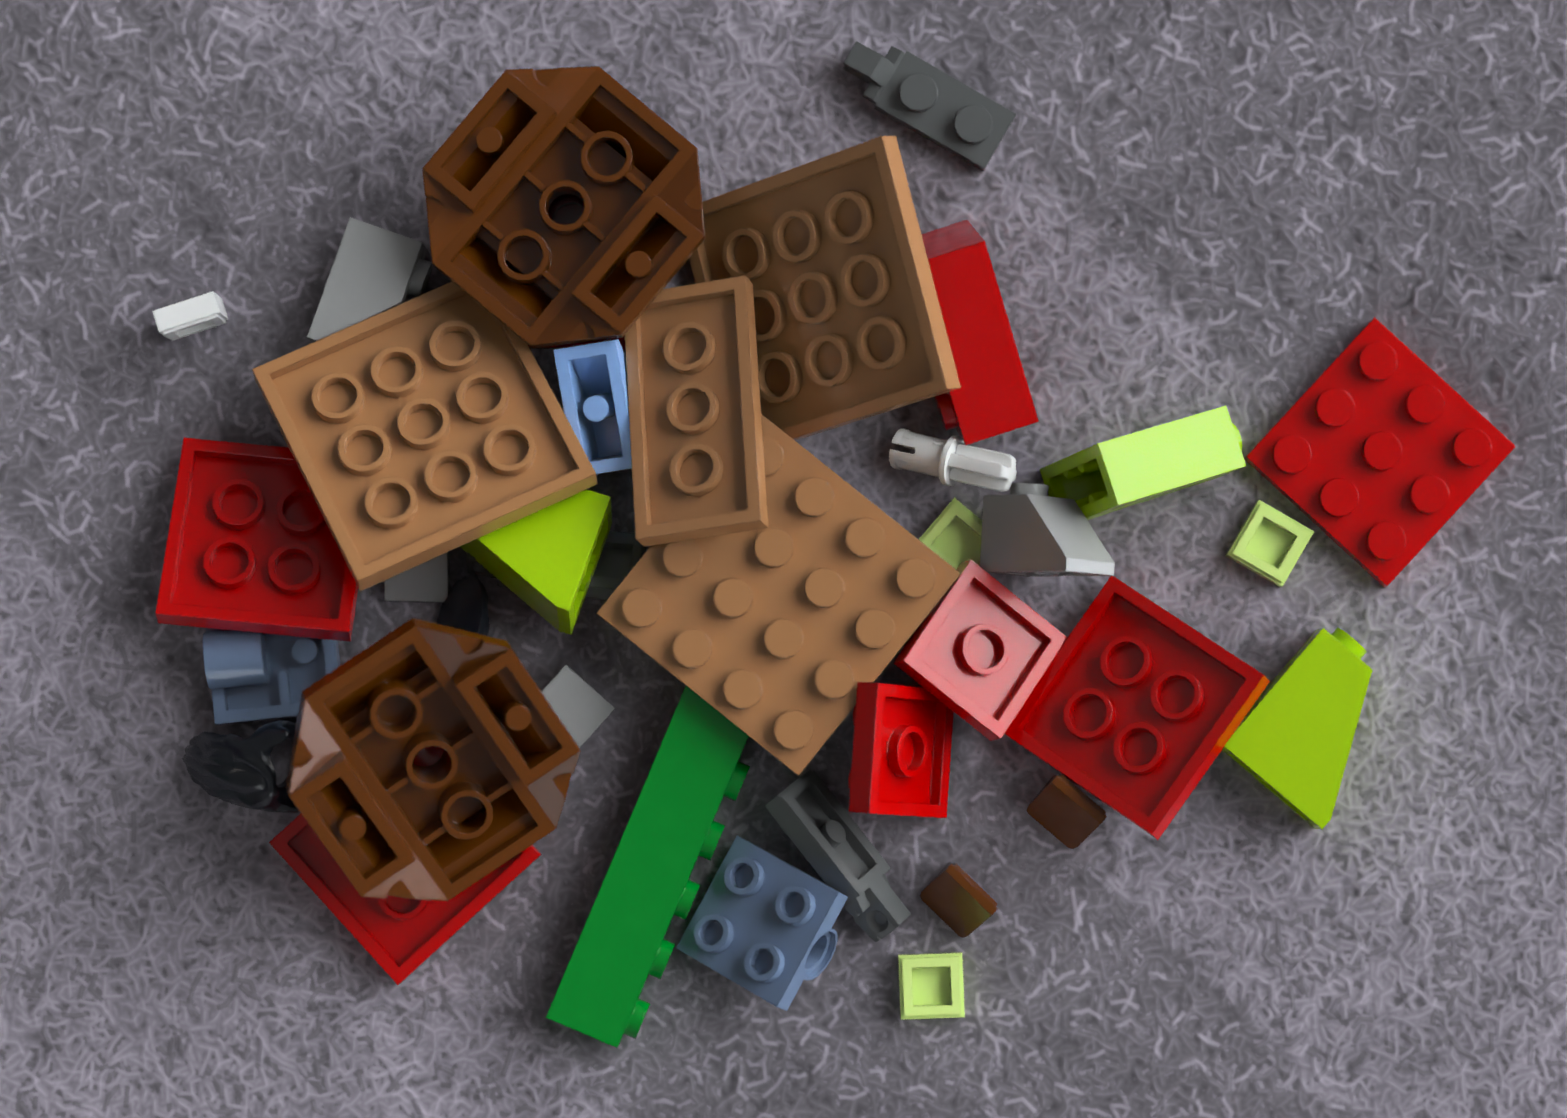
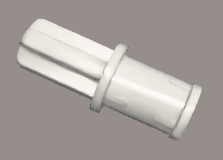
(953, 461)

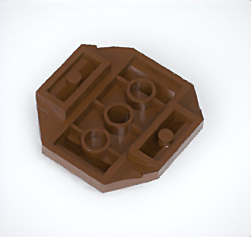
(551, 138)
(439, 824)

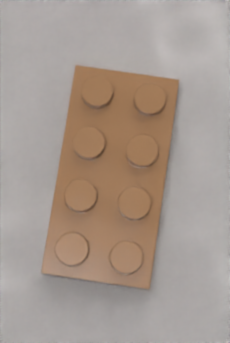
(696, 414)

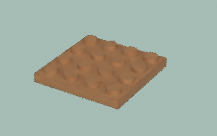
(837, 288)
(422, 431)
(784, 614)

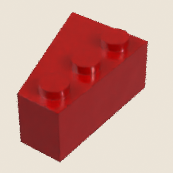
(986, 358)

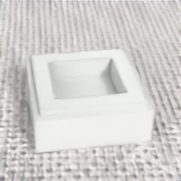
(190, 316)

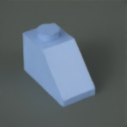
(597, 401)

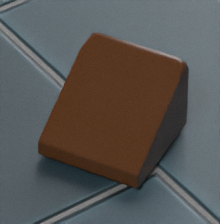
(1066, 811)
(958, 900)

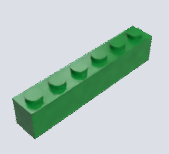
(652, 874)

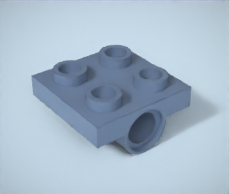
(262, 673)
(764, 924)

